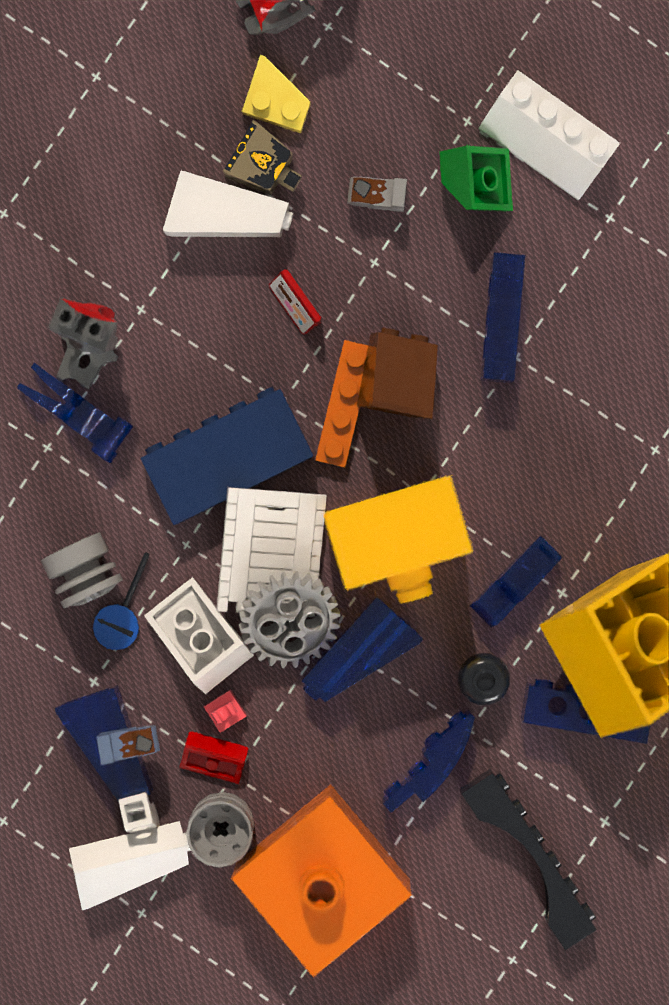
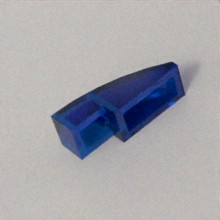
(516, 582)

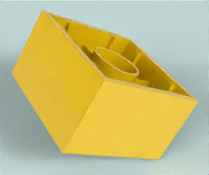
(399, 537)
(618, 647)

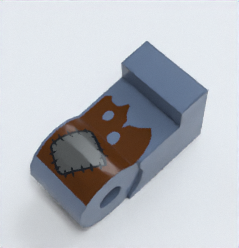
(127, 743)

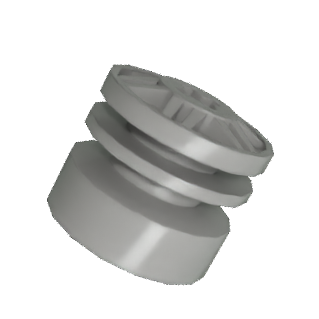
(82, 570)
(220, 847)

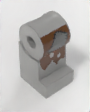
(377, 193)

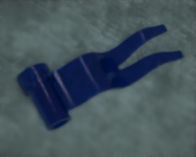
(81, 416)

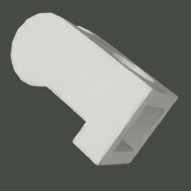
(138, 813)

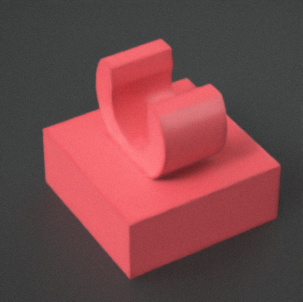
(225, 711)

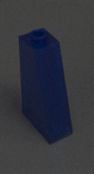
(363, 648)
(101, 713)

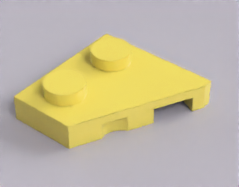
(275, 98)

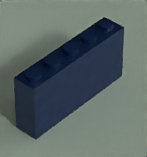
(226, 452)

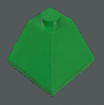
(478, 177)

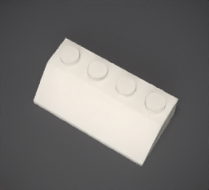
(548, 135)

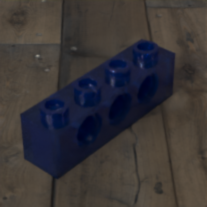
(502, 317)
(536, 712)

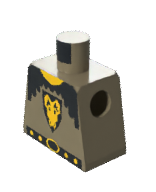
(262, 162)

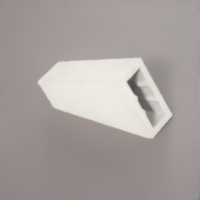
(222, 210)
(127, 862)

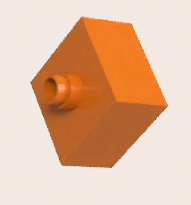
(322, 880)

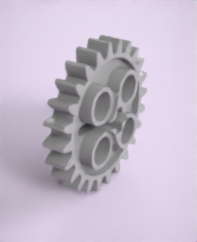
(289, 619)

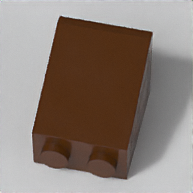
(399, 375)

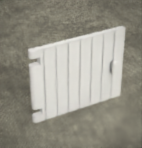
(268, 541)

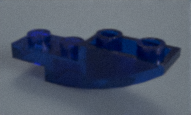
(442, 752)

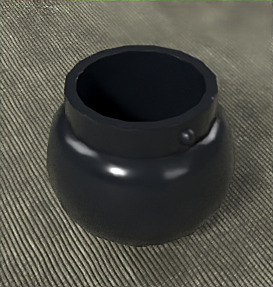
(483, 679)

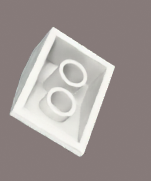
(198, 636)

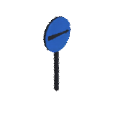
(117, 624)

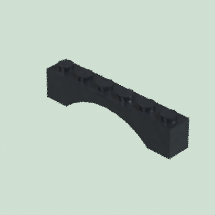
(563, 911)

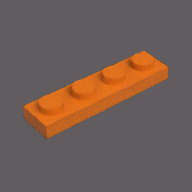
(342, 407)

